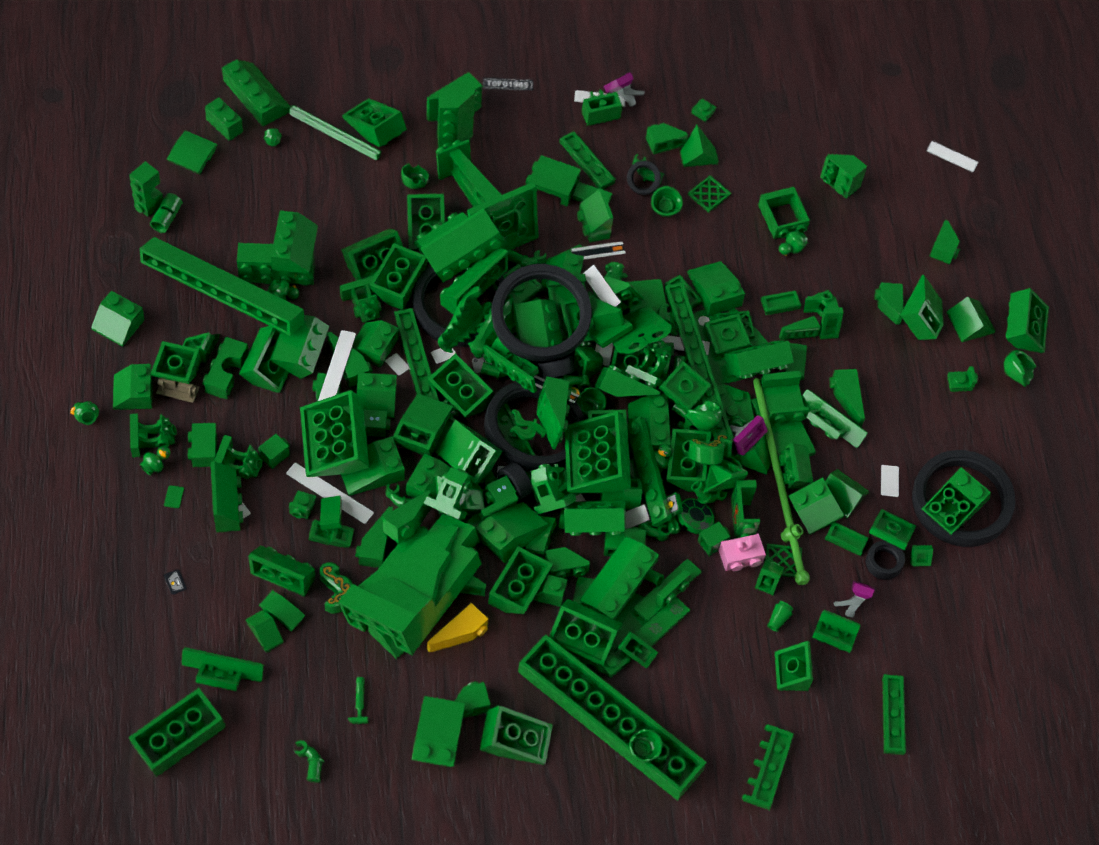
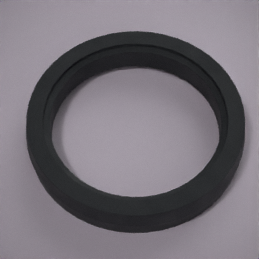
(548, 272)
(423, 318)
(511, 454)
(983, 465)

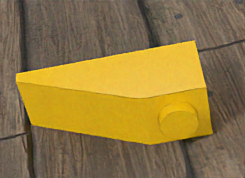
(461, 629)

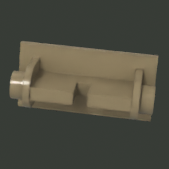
(177, 390)

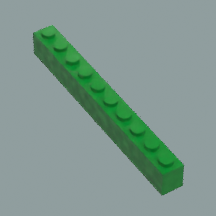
(222, 286)

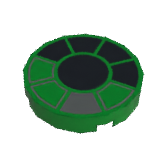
(695, 516)

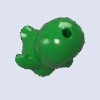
(615, 270)

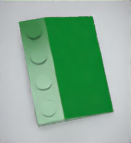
(334, 435)
(598, 455)

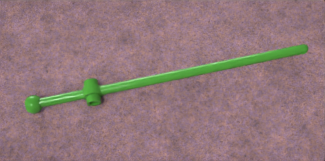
(791, 532)

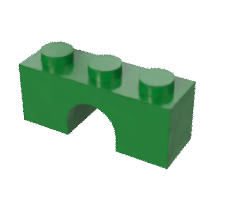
(143, 184)
(230, 354)

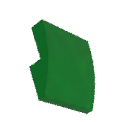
(192, 152)
(651, 291)

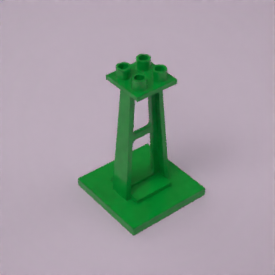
(512, 212)

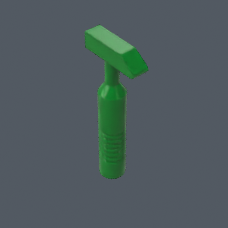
(359, 702)

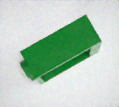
(780, 198)

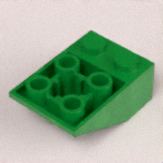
(924, 311)
(619, 385)
(553, 408)
(422, 425)
(469, 451)
(957, 501)

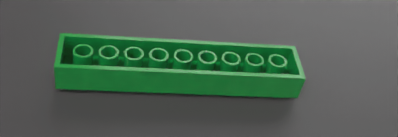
(608, 714)

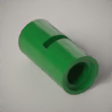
(166, 213)

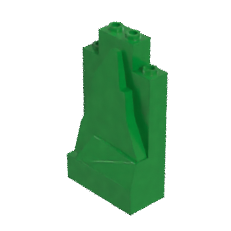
(415, 583)

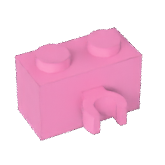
(742, 552)

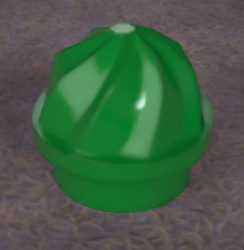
(272, 137)

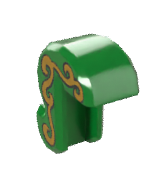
(712, 452)
(337, 583)

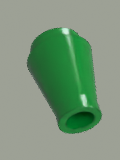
(780, 614)

